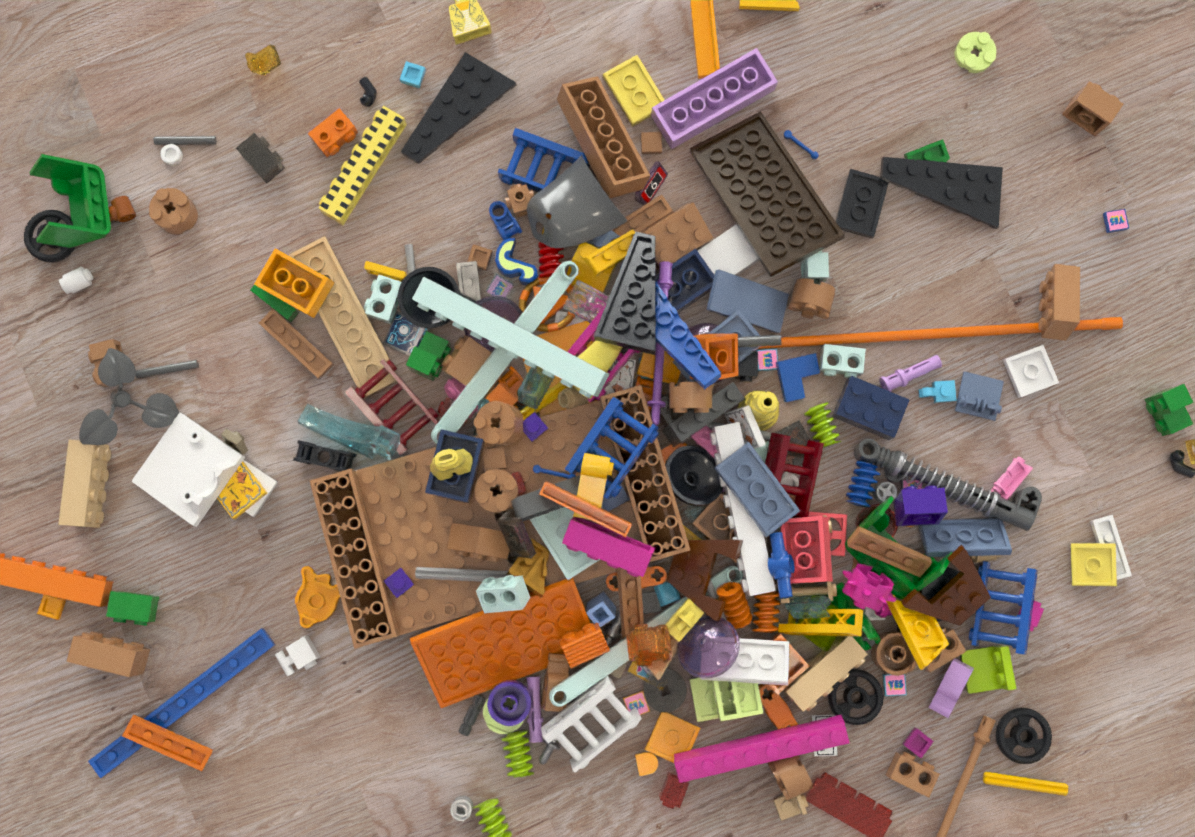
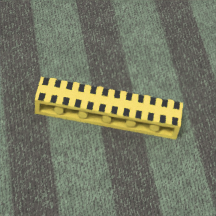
(362, 165)

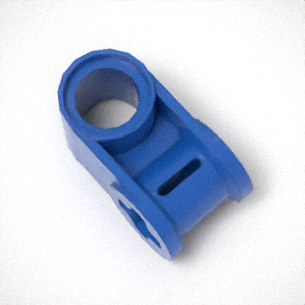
(505, 224)

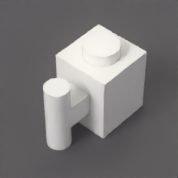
(301, 653)

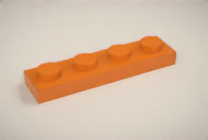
(167, 742)

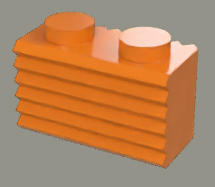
(584, 644)

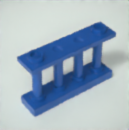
(541, 147)
(602, 428)
(1021, 621)

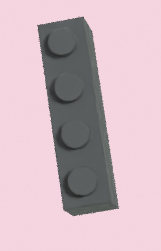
(693, 422)

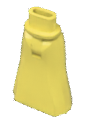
(600, 355)
(451, 461)

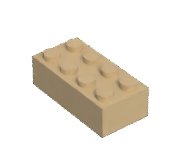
(84, 484)
(825, 671)

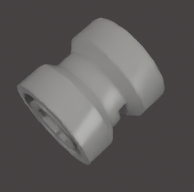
(461, 804)

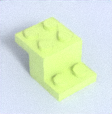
(724, 699)

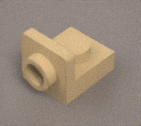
(790, 807)

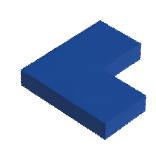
(791, 374)

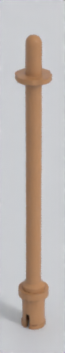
(981, 738)

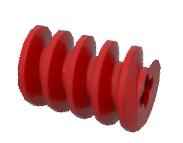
(548, 260)

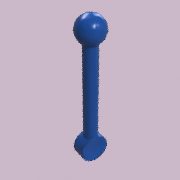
(788, 135)
(537, 469)

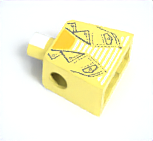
(468, 21)

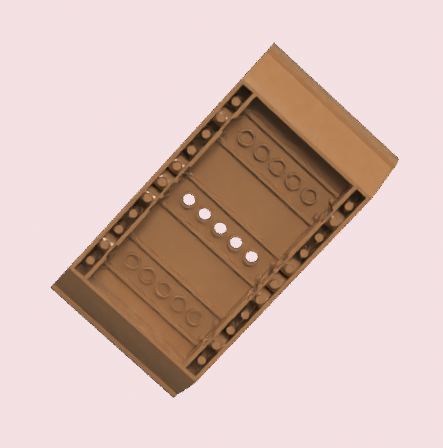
(387, 522)

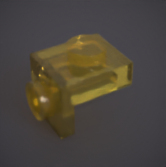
(264, 60)

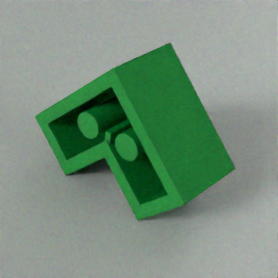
(428, 357)
(1170, 410)

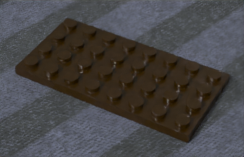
(766, 194)

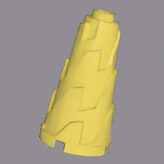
(763, 406)

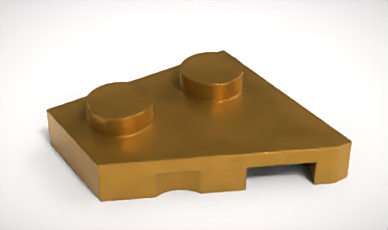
(533, 569)

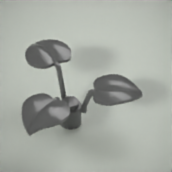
(114, 370)

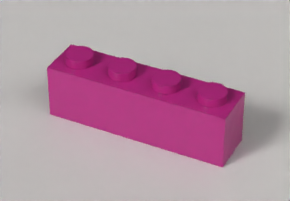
(608, 546)

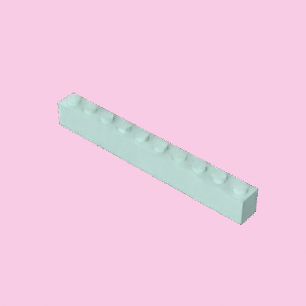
(511, 337)

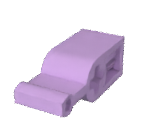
(951, 687)

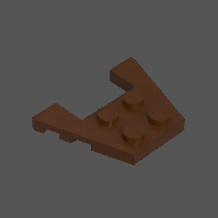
(692, 572)
(957, 598)

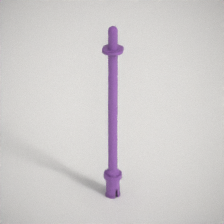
(665, 284)

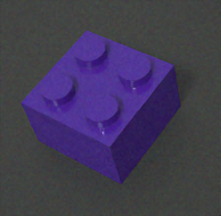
(920, 506)

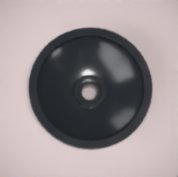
(408, 288)
(698, 467)

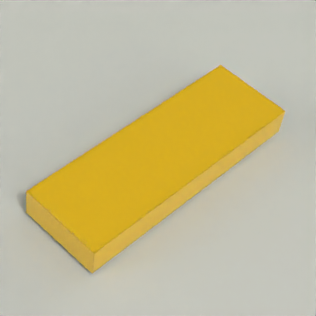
(609, 254)

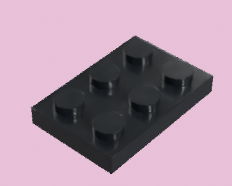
(861, 203)

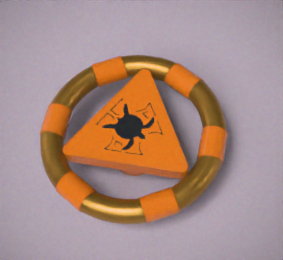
(558, 305)

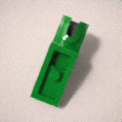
(869, 635)

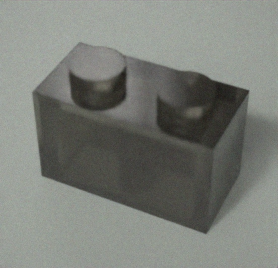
(260, 158)

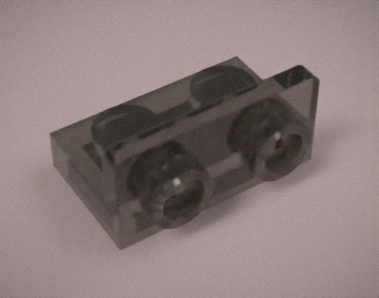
(516, 535)

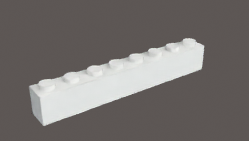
(753, 553)

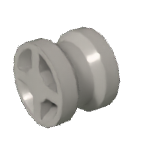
(887, 489)

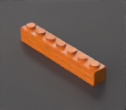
(585, 508)

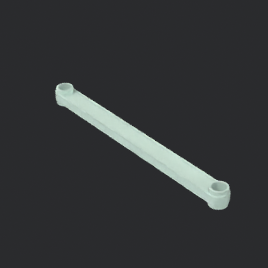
(499, 360)
(618, 654)

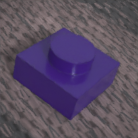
(534, 427)
(399, 582)

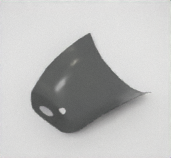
(577, 209)

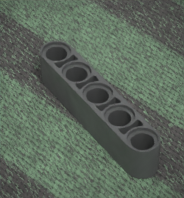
(535, 505)

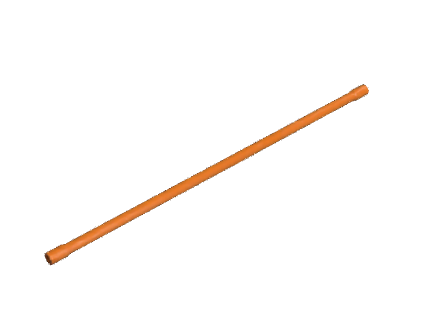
(1104, 324)

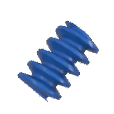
(862, 484)

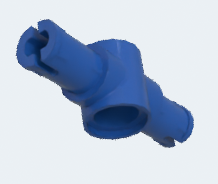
(781, 565)

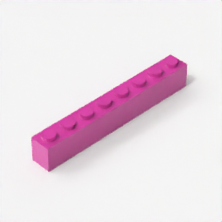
(761, 748)

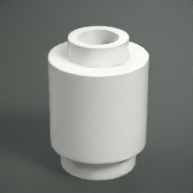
(76, 280)

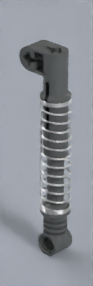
(988, 503)

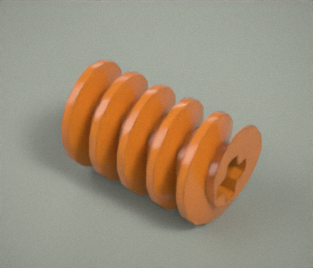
(736, 606)
(766, 612)

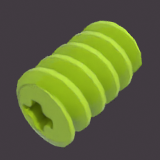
(822, 425)
(517, 754)
(492, 819)

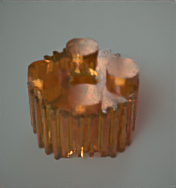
(649, 644)

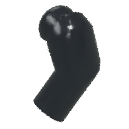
(369, 94)
(1176, 459)

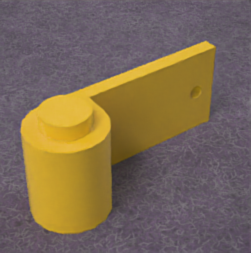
(593, 479)

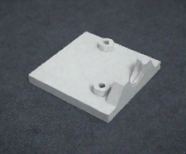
(187, 467)

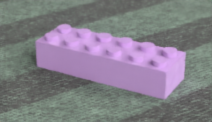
(714, 98)

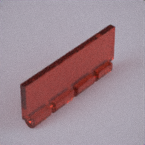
(843, 806)

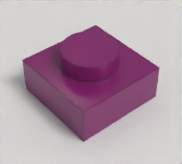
(917, 742)

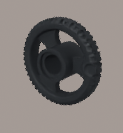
(34, 247)
(874, 701)
(1007, 745)

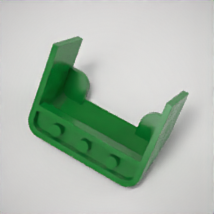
(87, 200)
(903, 581)

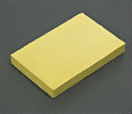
(633, 89)

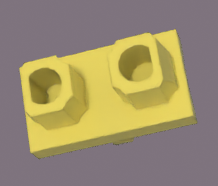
(683, 619)

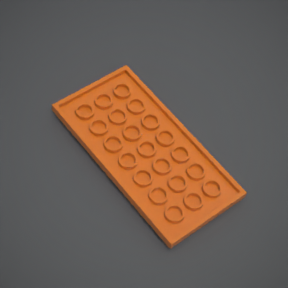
(498, 646)

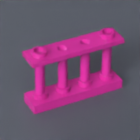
(588, 336)

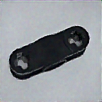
(310, 454)

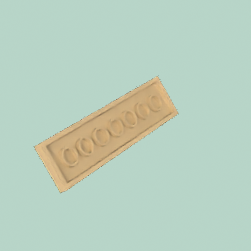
(346, 318)

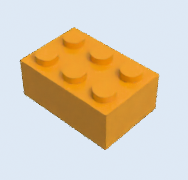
(294, 283)

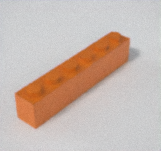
(54, 581)

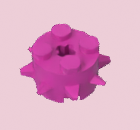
(868, 587)

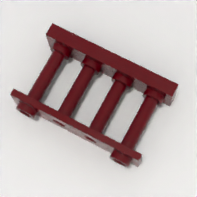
(371, 410)
(775, 461)

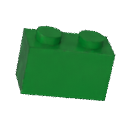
(132, 606)

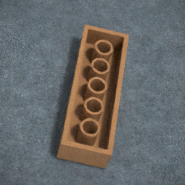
(603, 137)

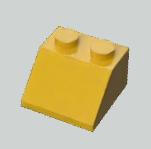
(584, 272)

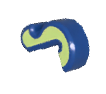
(511, 267)

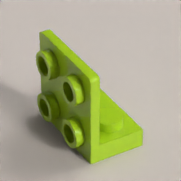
(991, 669)

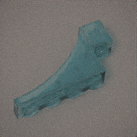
(356, 436)

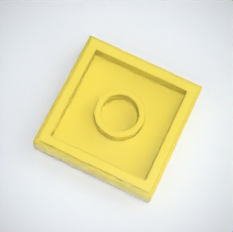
(1093, 564)

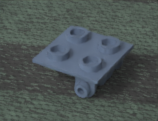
(979, 396)

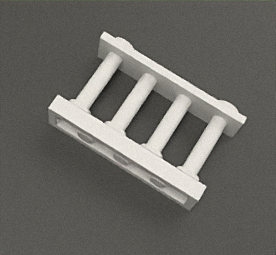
(587, 704)

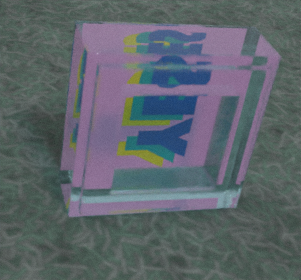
(499, 286)

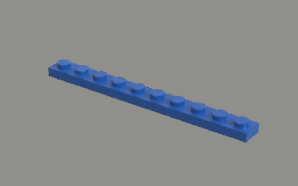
(187, 698)

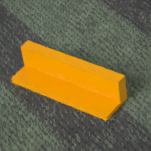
(704, 37)

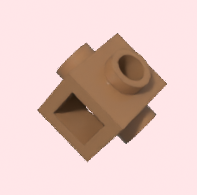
(518, 199)

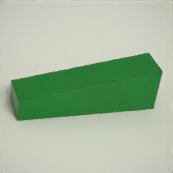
(277, 304)

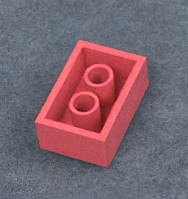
(809, 546)

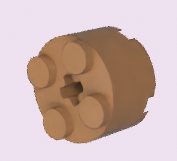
(173, 211)
(812, 298)
(689, 396)
(488, 422)
(490, 480)
(886, 661)
(791, 777)

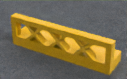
(824, 628)

